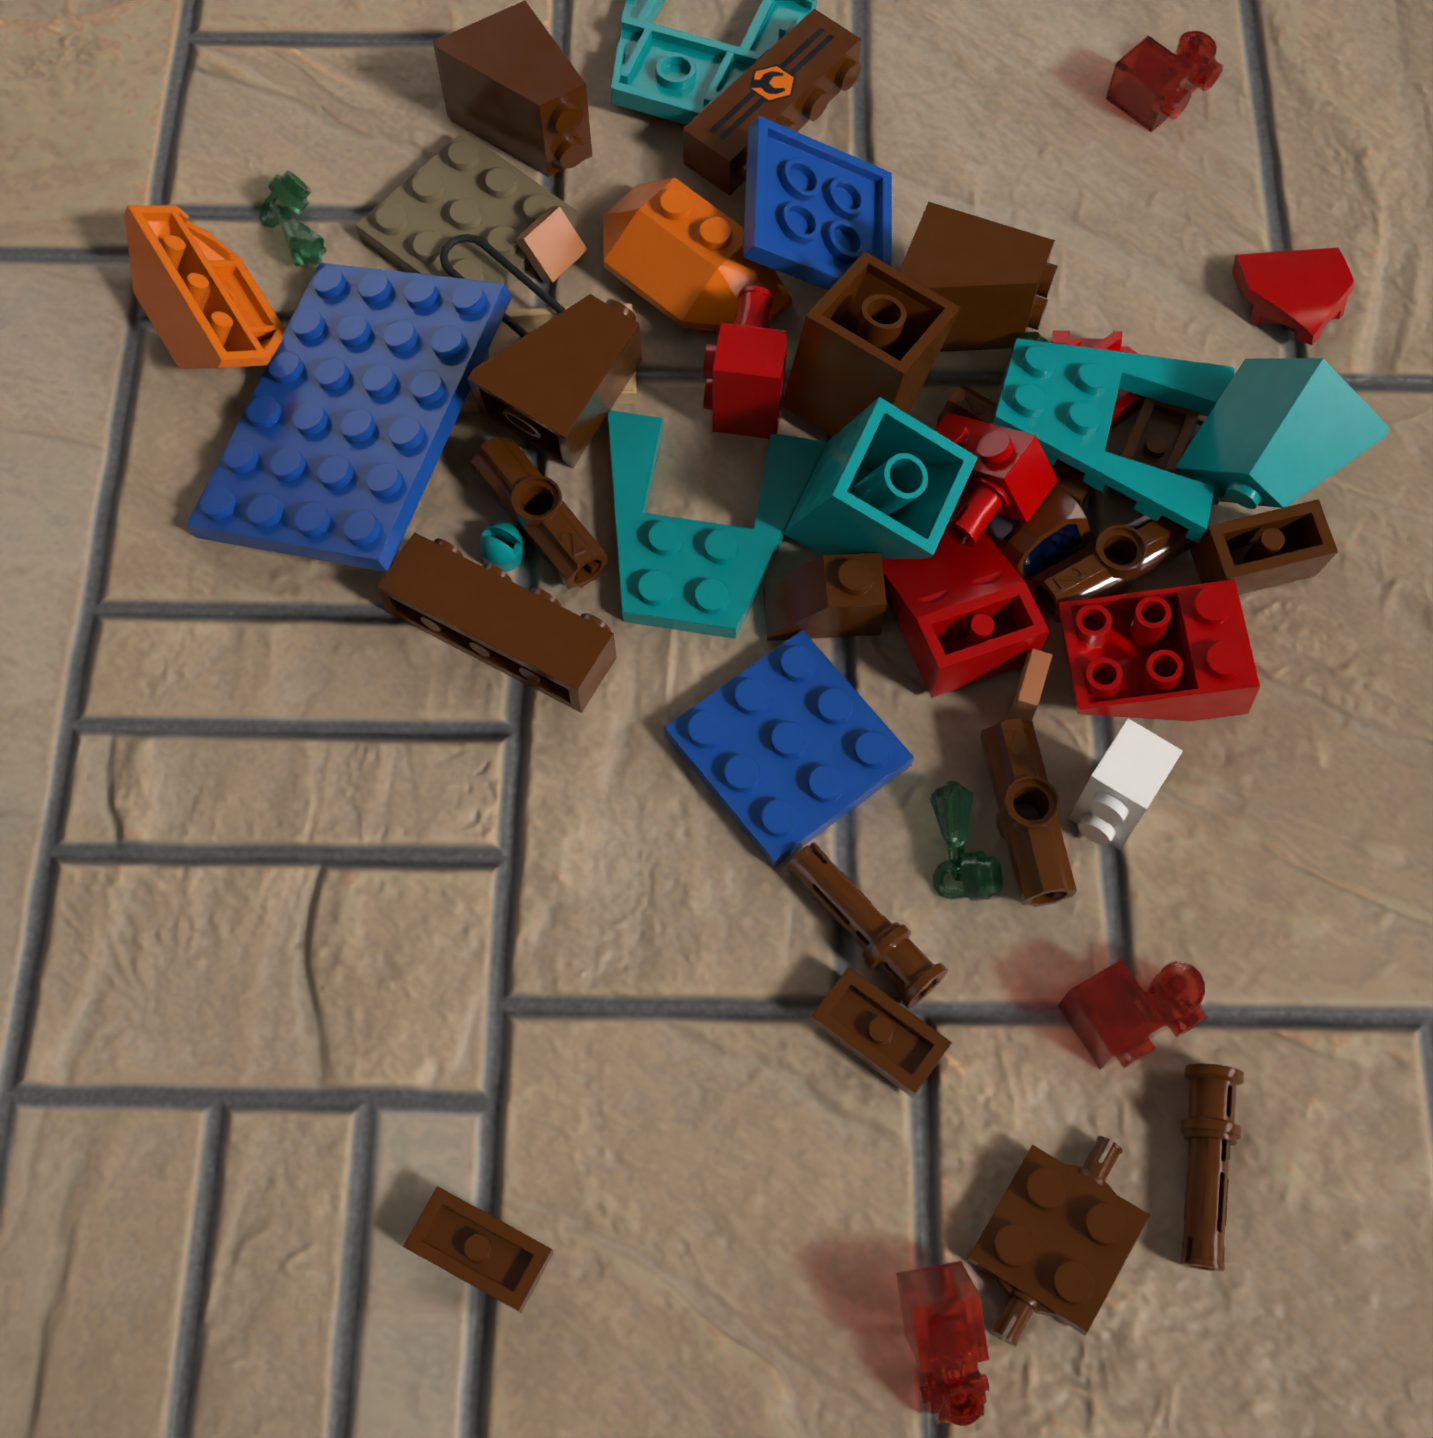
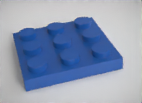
(812, 206)
(788, 747)

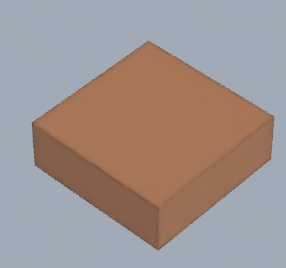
(551, 244)
(1030, 685)

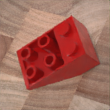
(963, 613)
(1161, 653)

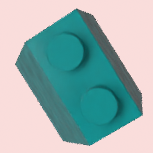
(1280, 432)
(881, 488)

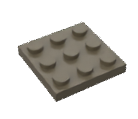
(457, 194)

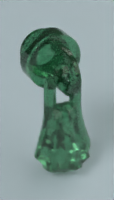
(303, 243)
(976, 870)

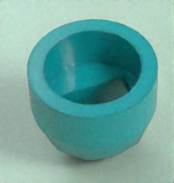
(498, 552)

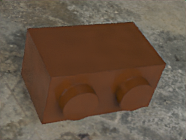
(1266, 548)

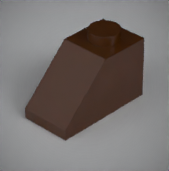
(828, 598)

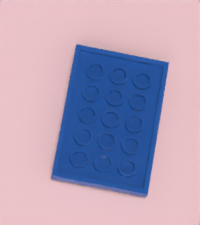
(351, 415)

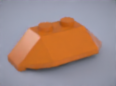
(683, 255)
(198, 292)

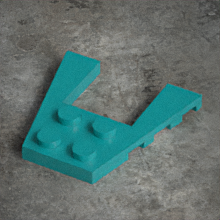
(681, 72)
(1069, 404)
(693, 570)

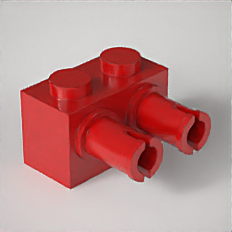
(747, 370)
(1006, 479)

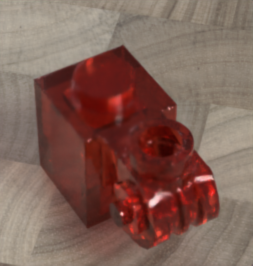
(1158, 84)
(1120, 1019)
(947, 1340)

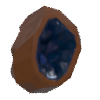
(1049, 536)

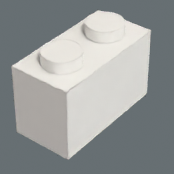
(1123, 785)

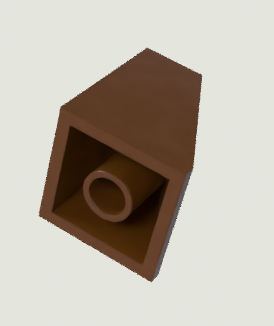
(516, 89)
(986, 271)
(866, 342)
(562, 377)

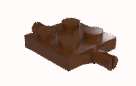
(1058, 1240)

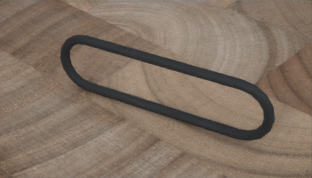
(506, 264)

